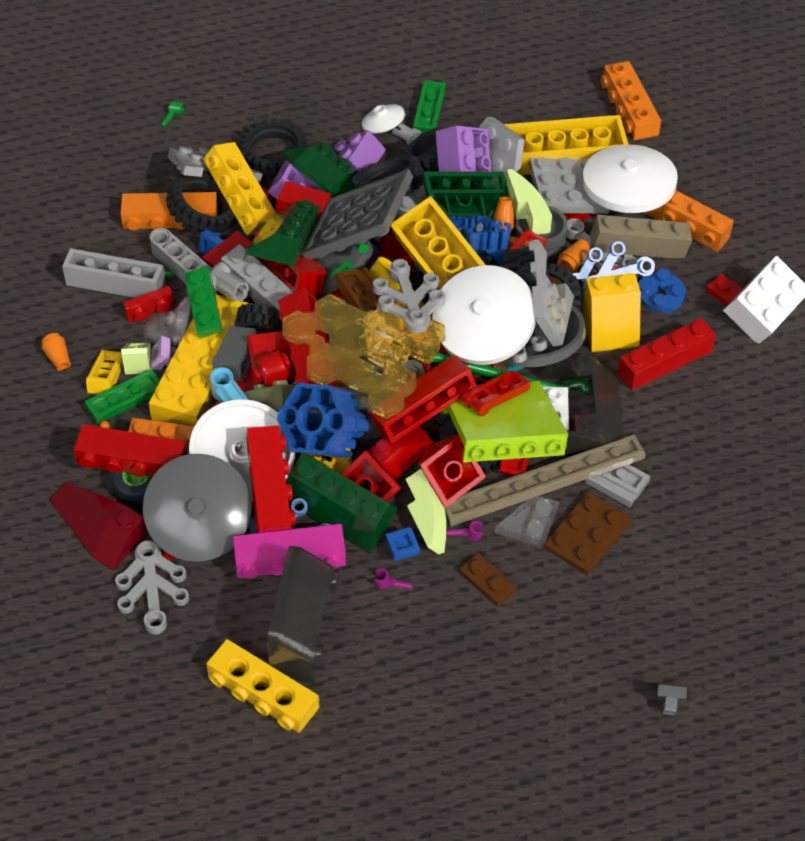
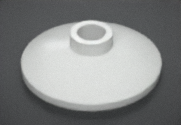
(383, 118)

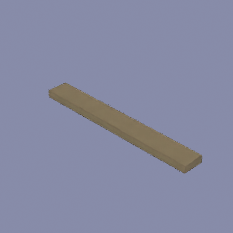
(544, 479)

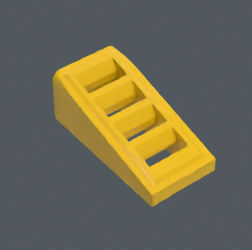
(99, 384)

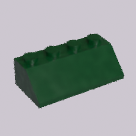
(286, 233)
(339, 500)

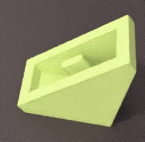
(136, 357)

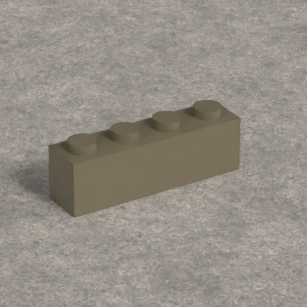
(642, 236)

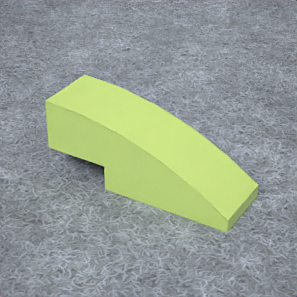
(528, 203)
(428, 512)

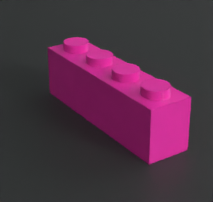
(266, 552)

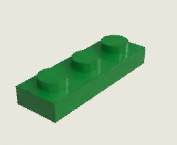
(429, 106)
(203, 302)
(122, 396)

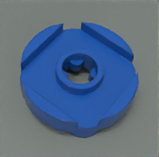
(665, 281)

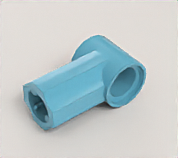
(224, 387)

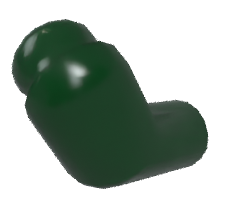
(579, 383)

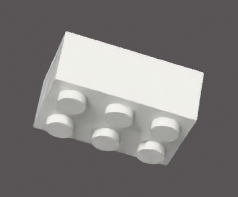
(766, 300)

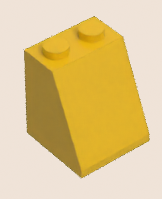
(612, 312)

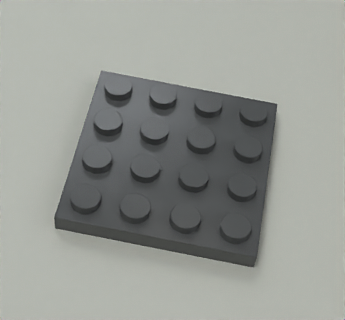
(358, 215)

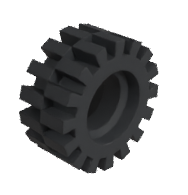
(258, 317)

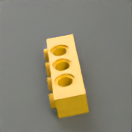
(239, 187)
(233, 659)

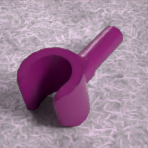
(475, 525)
(387, 581)

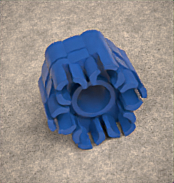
(486, 235)
(339, 420)

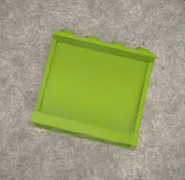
(513, 430)

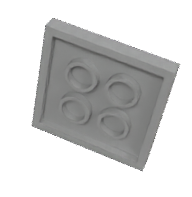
(562, 184)

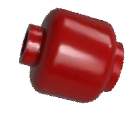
(272, 367)

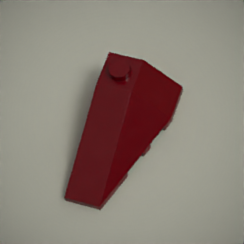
(101, 524)

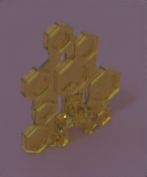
(354, 335)

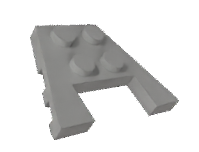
(504, 146)
(192, 162)
(550, 301)

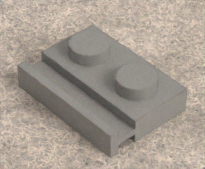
(621, 483)

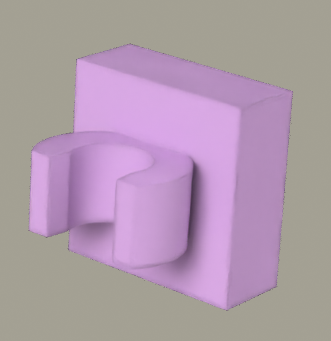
(161, 353)

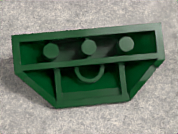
(322, 166)
(465, 191)

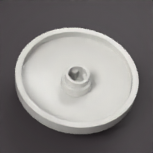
(630, 178)
(486, 314)
(223, 433)

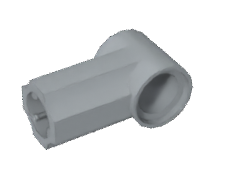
(228, 283)

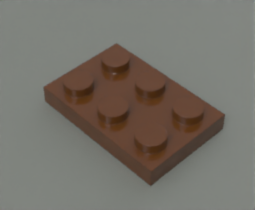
(588, 533)

